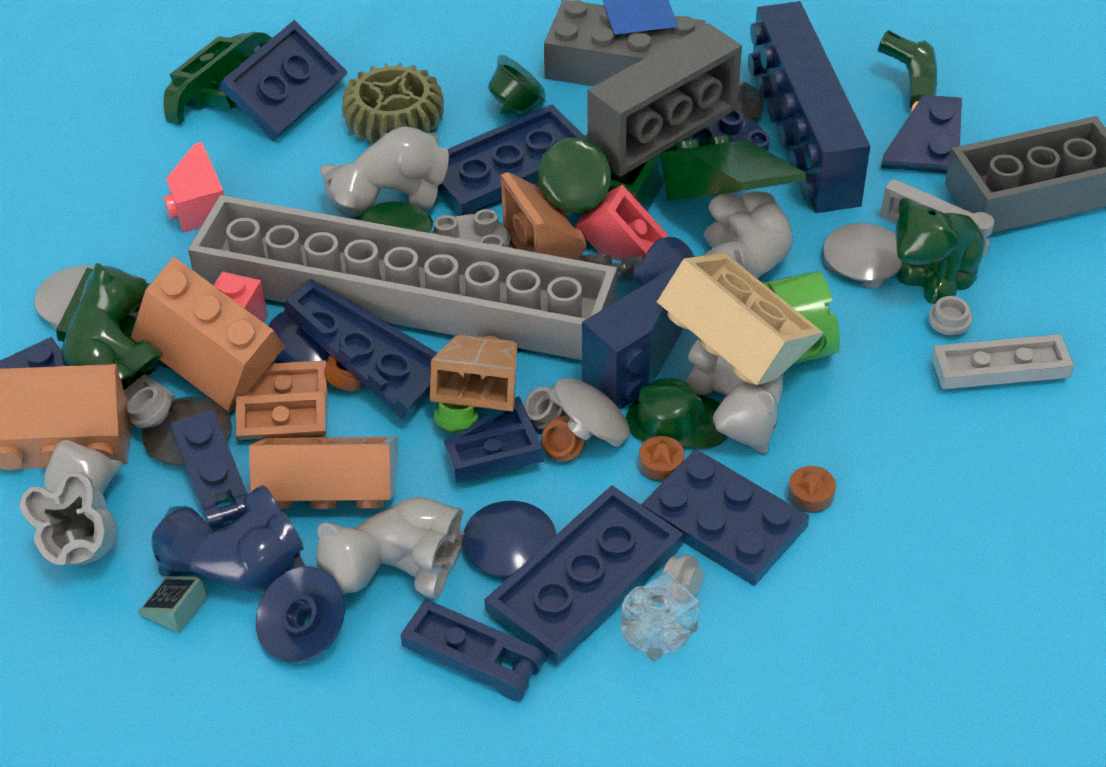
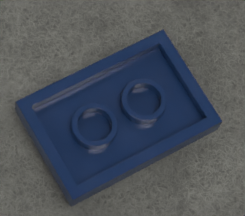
(283, 79)
(727, 516)

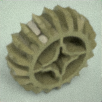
(391, 99)

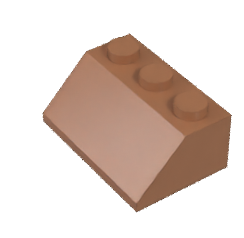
(205, 334)
(61, 404)
(326, 469)

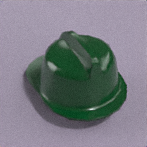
(515, 87)
(674, 411)

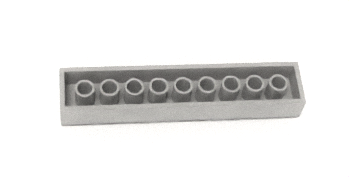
(407, 274)

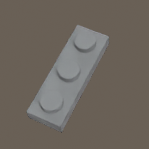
(1002, 361)

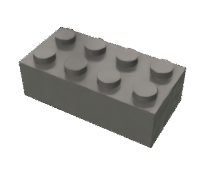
(587, 51)
(664, 98)
(1032, 174)

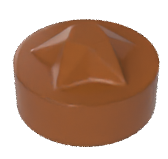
(340, 377)
(660, 457)
(812, 488)

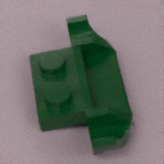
(199, 77)

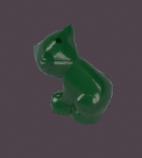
(937, 250)
(95, 330)

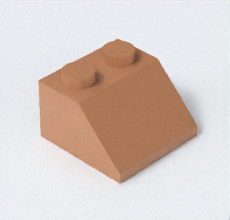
(536, 222)

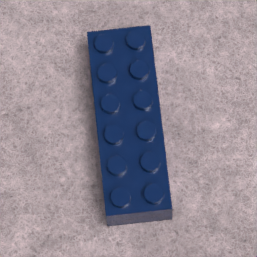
(809, 107)

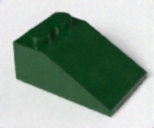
(722, 168)

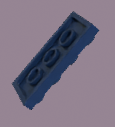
(515, 148)
(583, 573)

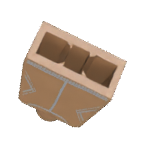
(475, 372)

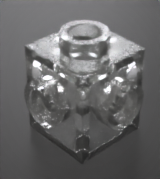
(659, 616)

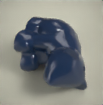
(241, 555)

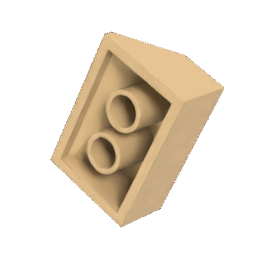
(737, 317)

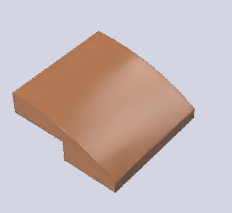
(285, 402)

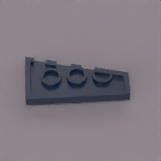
(369, 348)

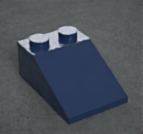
(629, 342)

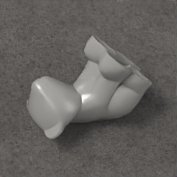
(400, 161)
(749, 231)
(748, 409)
(71, 509)
(411, 536)

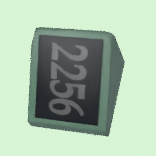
(175, 602)

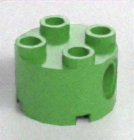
(811, 298)

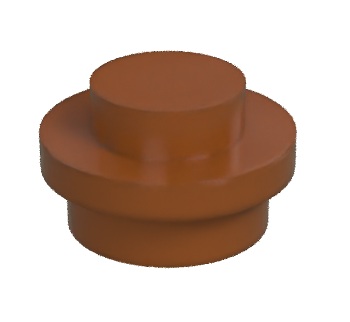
(560, 441)

